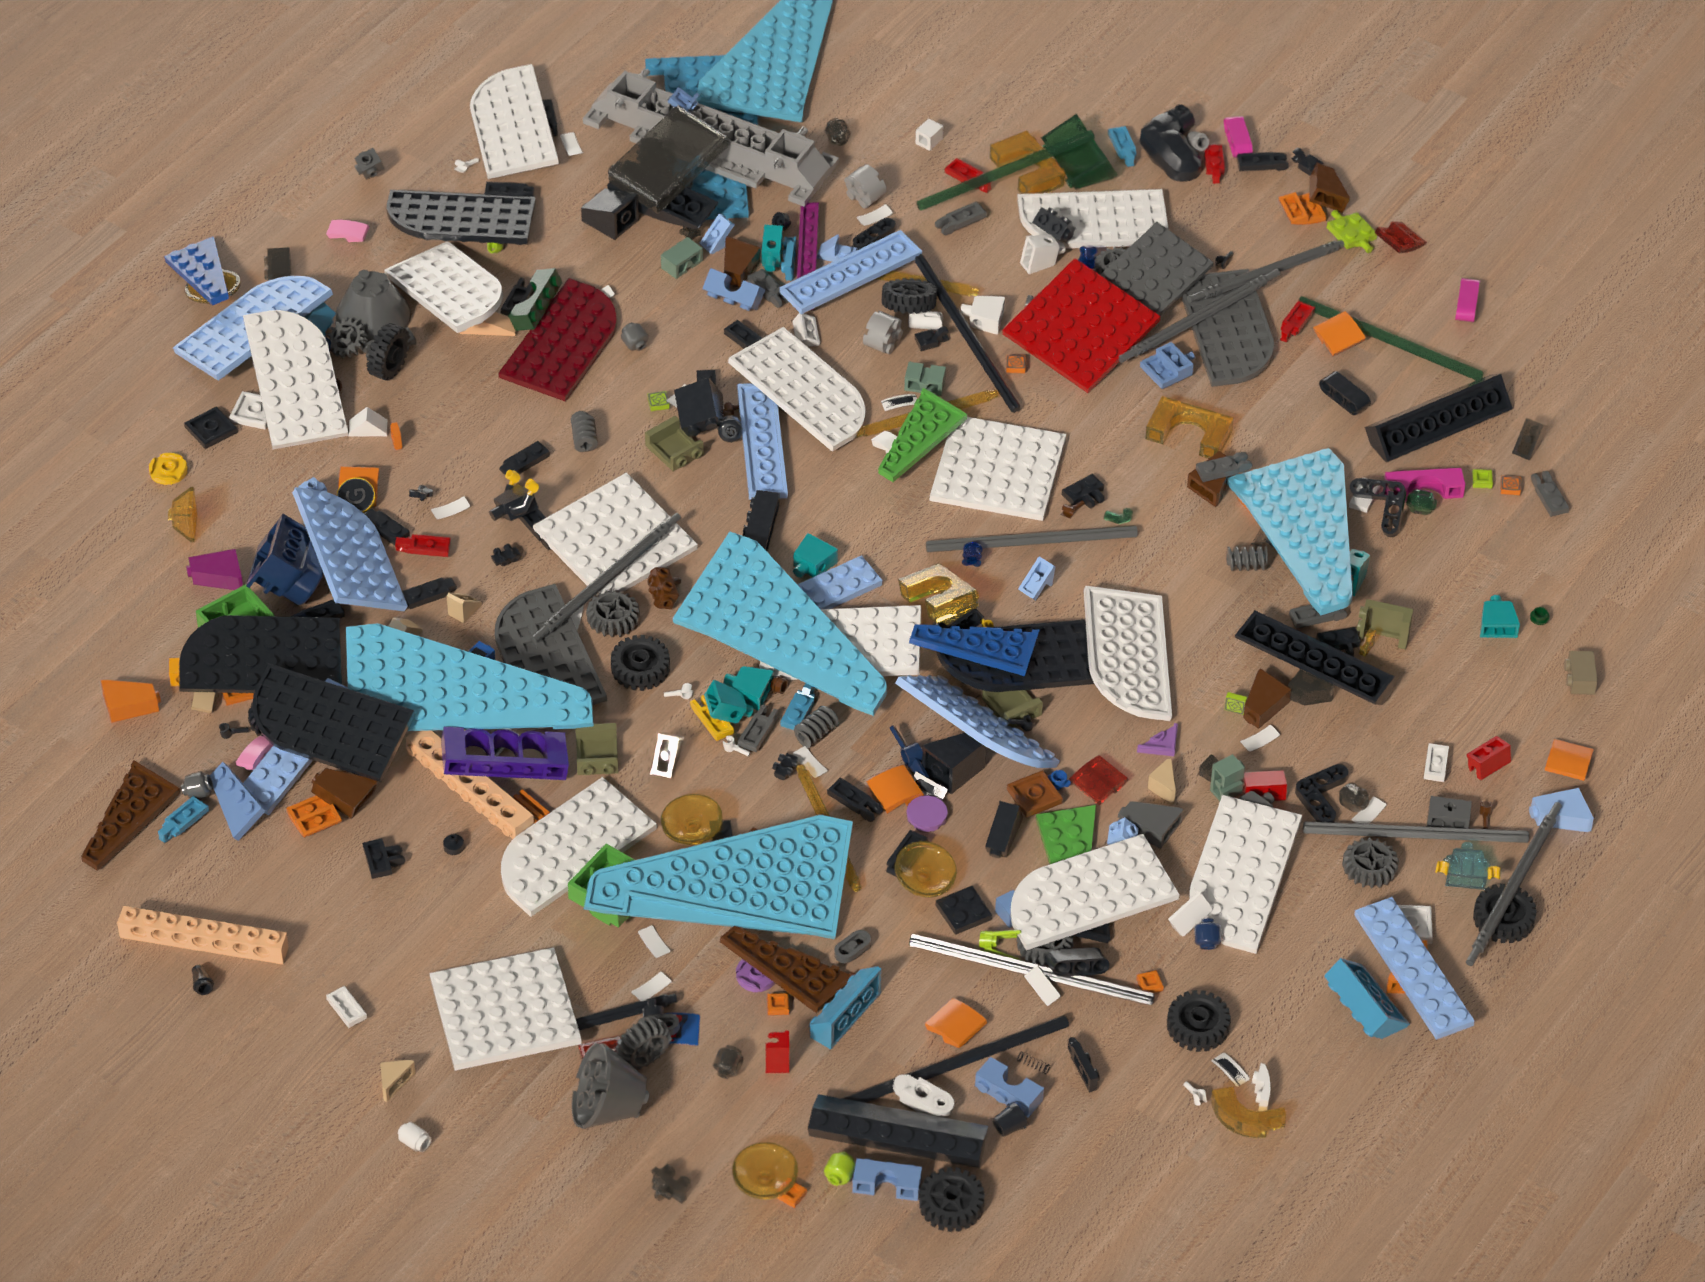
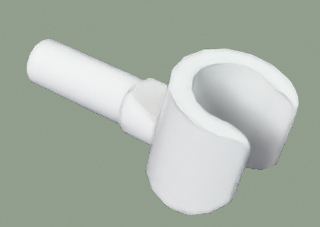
(462, 166)
(685, 692)
(731, 746)
(1198, 1094)

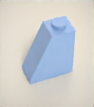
(1573, 814)

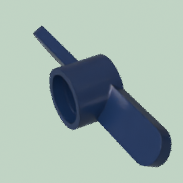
(910, 754)

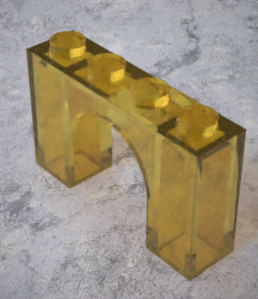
(1042, 180)
(1174, 412)
(952, 596)

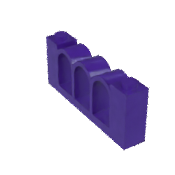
(551, 745)

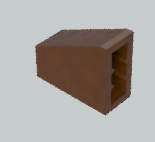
(1327, 188)
(740, 260)
(1209, 490)
(1265, 699)
(343, 790)

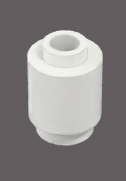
(414, 1137)

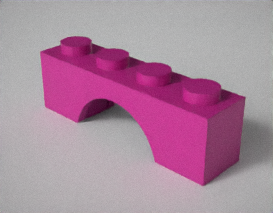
(1446, 482)

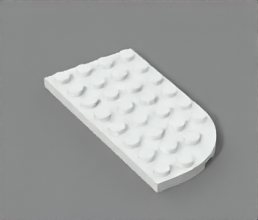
(1128, 650)

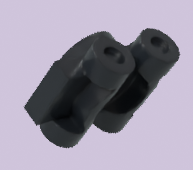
(505, 557)
(786, 766)

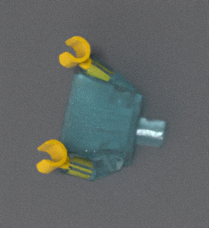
(1467, 868)

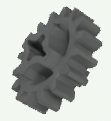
(347, 337)

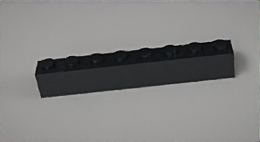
(1439, 417)
(1316, 658)
(897, 1130)

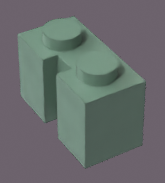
(680, 257)
(921, 377)
(1227, 777)

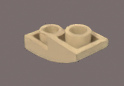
(203, 701)

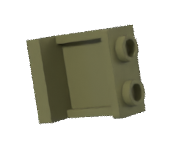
(672, 444)
(1386, 620)
(1013, 705)
(597, 749)

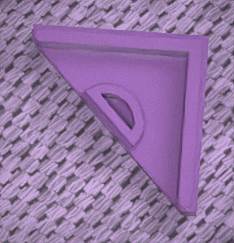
(1161, 743)

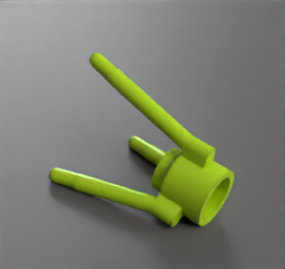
(989, 939)

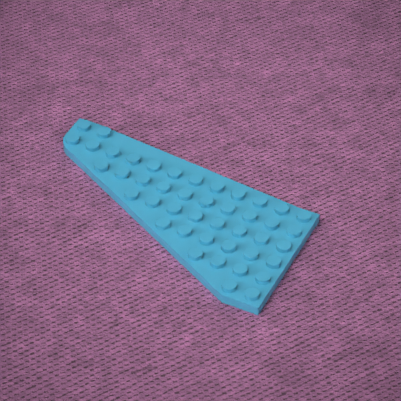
(771, 64)
(1306, 520)
(763, 613)
(458, 686)
(758, 880)

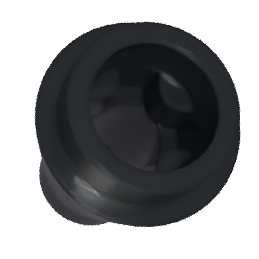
(201, 980)

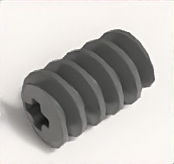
(584, 431)
(1246, 558)
(815, 725)

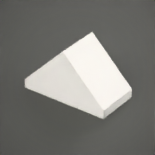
(368, 424)

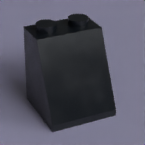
(611, 212)
(699, 407)
(953, 760)

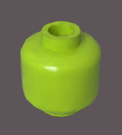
(839, 1168)

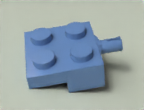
(1168, 365)

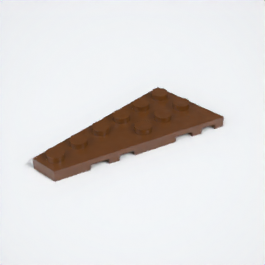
(130, 810)
(790, 969)

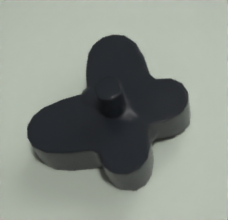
(422, 492)

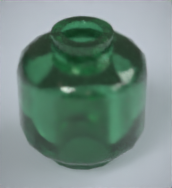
(1421, 502)

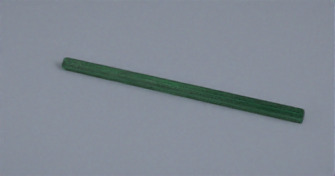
(1005, 170)
(1400, 342)

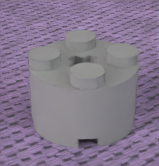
(864, 185)
(882, 332)

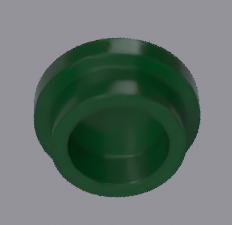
(1540, 616)

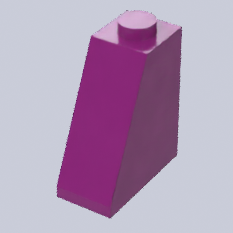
(216, 570)

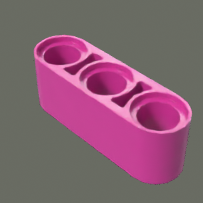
(1237, 135)
(1467, 300)

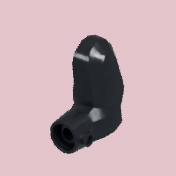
(1168, 147)

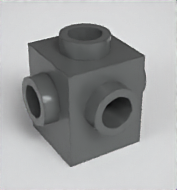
(368, 163)

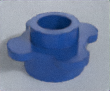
(1059, 779)

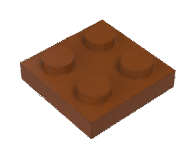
(1034, 794)

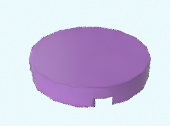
(927, 813)
(751, 978)

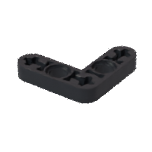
(883, 228)
(1391, 499)
(1314, 791)

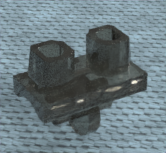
(667, 1186)

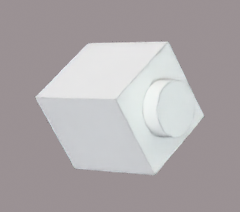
(929, 134)

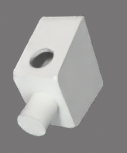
(1040, 252)
(985, 313)

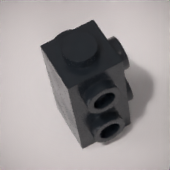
(1054, 225)

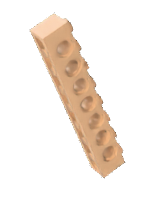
(477, 790)
(203, 935)

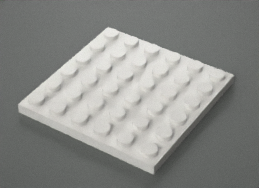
(998, 468)
(606, 526)
(505, 1008)

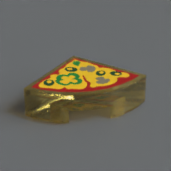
(1370, 641)

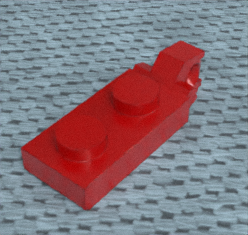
(1214, 162)
(964, 171)
(1296, 320)
(424, 545)

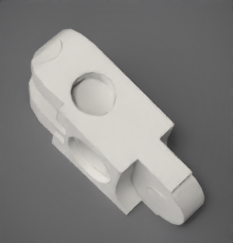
(935, 1100)

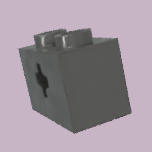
(1448, 812)

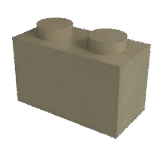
(1581, 672)

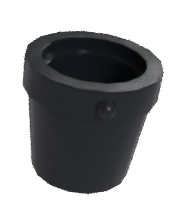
(1010, 1120)

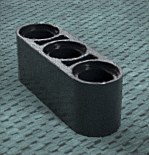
(1344, 393)
(1077, 962)

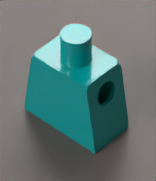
(772, 253)
(813, 557)
(1359, 565)
(1499, 619)
(753, 684)
(726, 703)

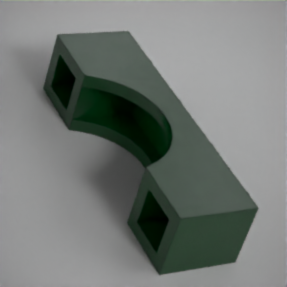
(529, 313)

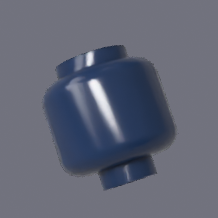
(1207, 934)

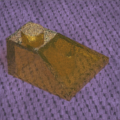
(184, 514)

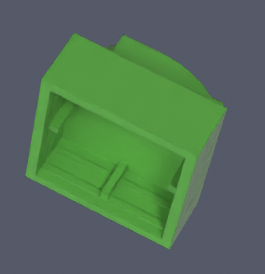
(238, 602)
(577, 886)

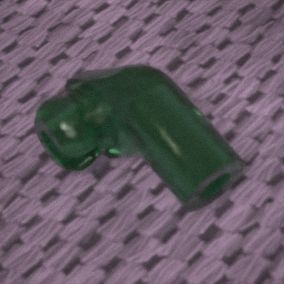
(1121, 518)

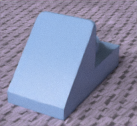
(716, 235)
(832, 251)
(1038, 576)

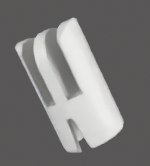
(927, 320)

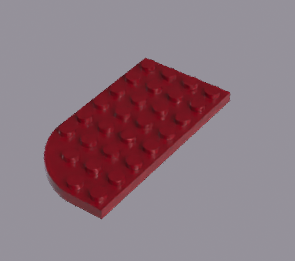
(564, 341)

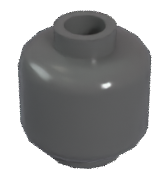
(634, 336)
(197, 785)

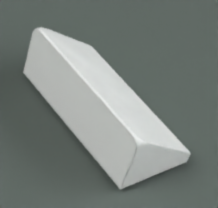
(806, 330)
(1190, 914)

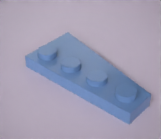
(236, 801)

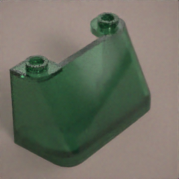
(1083, 164)

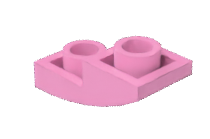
(350, 230)
(254, 753)

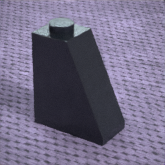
(1004, 829)

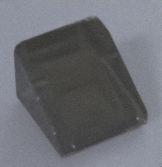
(1205, 768)

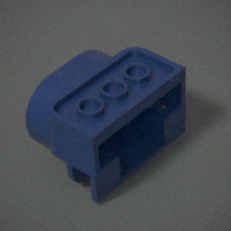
(286, 562)

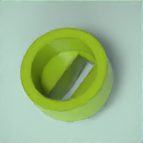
(498, 247)

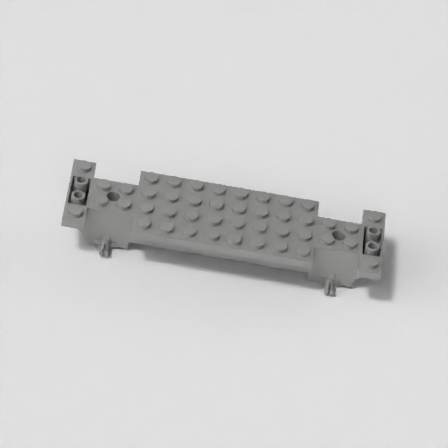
(753, 150)

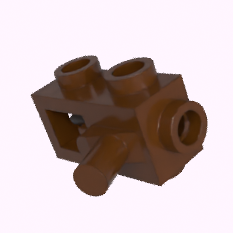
(663, 587)

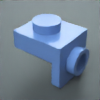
(683, 99)

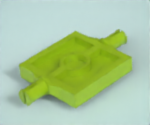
(1352, 230)

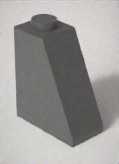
(1153, 820)

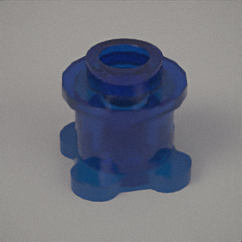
(1088, 256)
(972, 554)

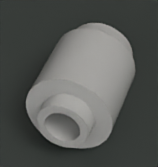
(1198, 140)

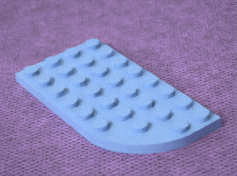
(223, 340)
(349, 551)
(977, 720)

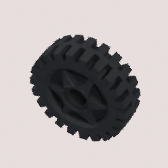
(909, 296)
(388, 351)
(640, 662)
(1516, 921)
(1198, 1020)
(936, 1202)

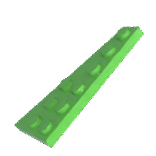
(922, 430)
(1066, 832)

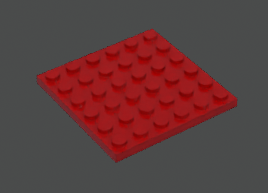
(1081, 325)

